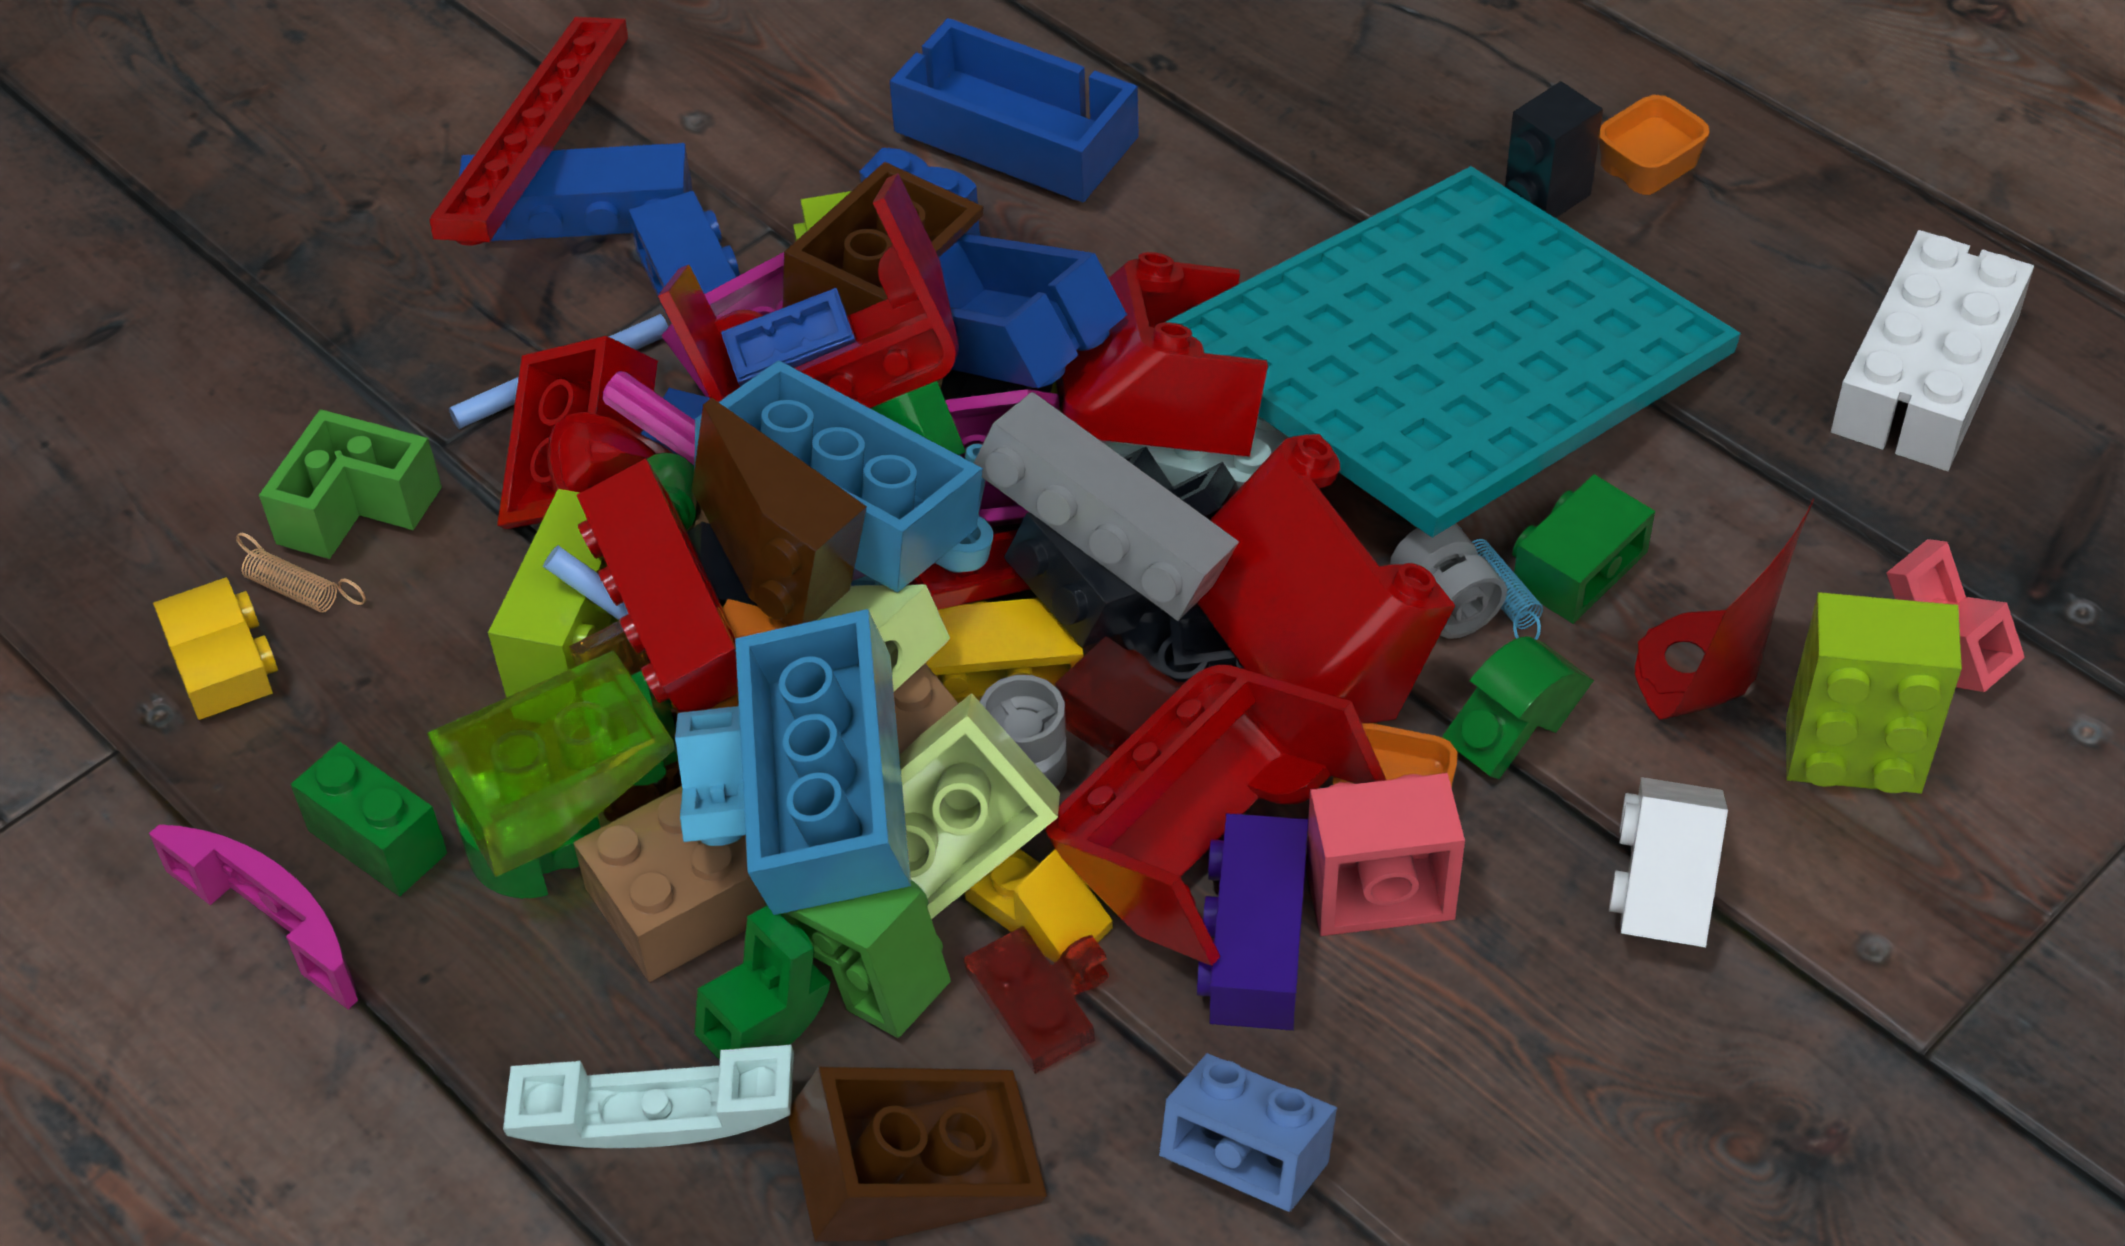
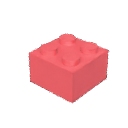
(1384, 853)

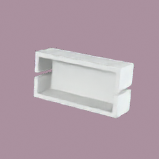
(1932, 348)

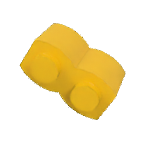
(215, 648)

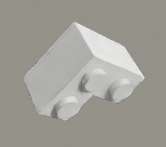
(1673, 861)

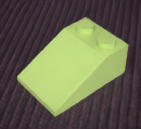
(968, 801)

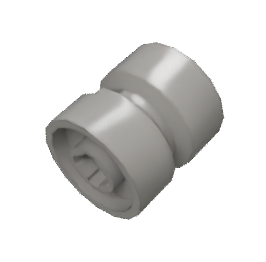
(1460, 572)
(1034, 718)

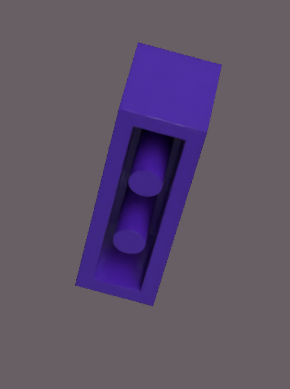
(1255, 921)

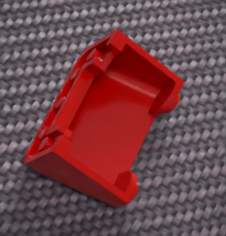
(1310, 598)

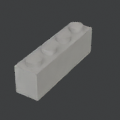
(1104, 505)

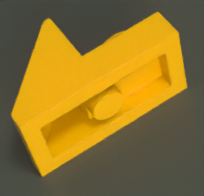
(1044, 899)

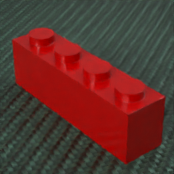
(663, 588)

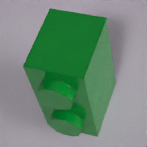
(1583, 547)
(369, 818)

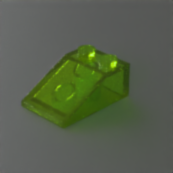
(548, 759)

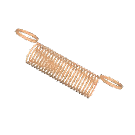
(314, 577)

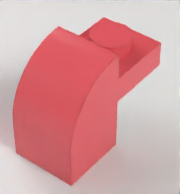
(1986, 626)

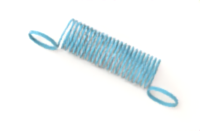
(1518, 616)

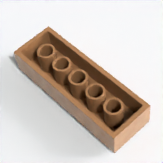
(687, 897)

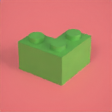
(346, 472)
(880, 954)

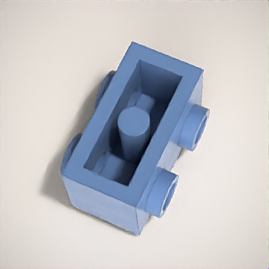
(1247, 1131)

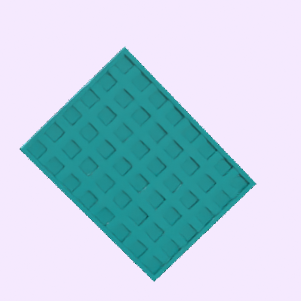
(1457, 345)

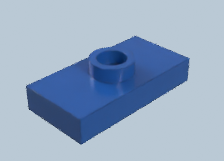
(789, 335)

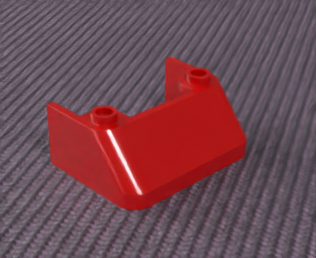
(899, 340)
(1153, 376)
(1177, 776)

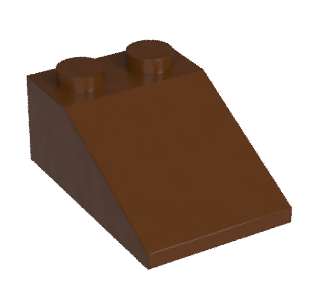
(776, 518)
(911, 1149)

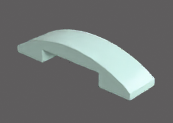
(650, 1107)

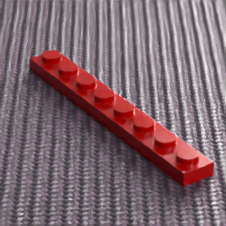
(528, 132)

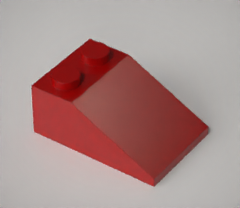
(549, 388)

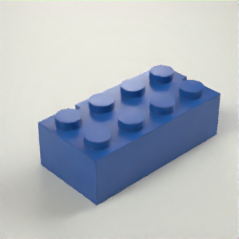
(1014, 109)
(1025, 307)

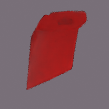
(1729, 638)

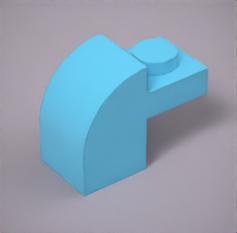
(711, 776)

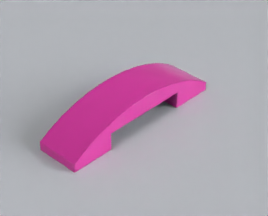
(215, 863)

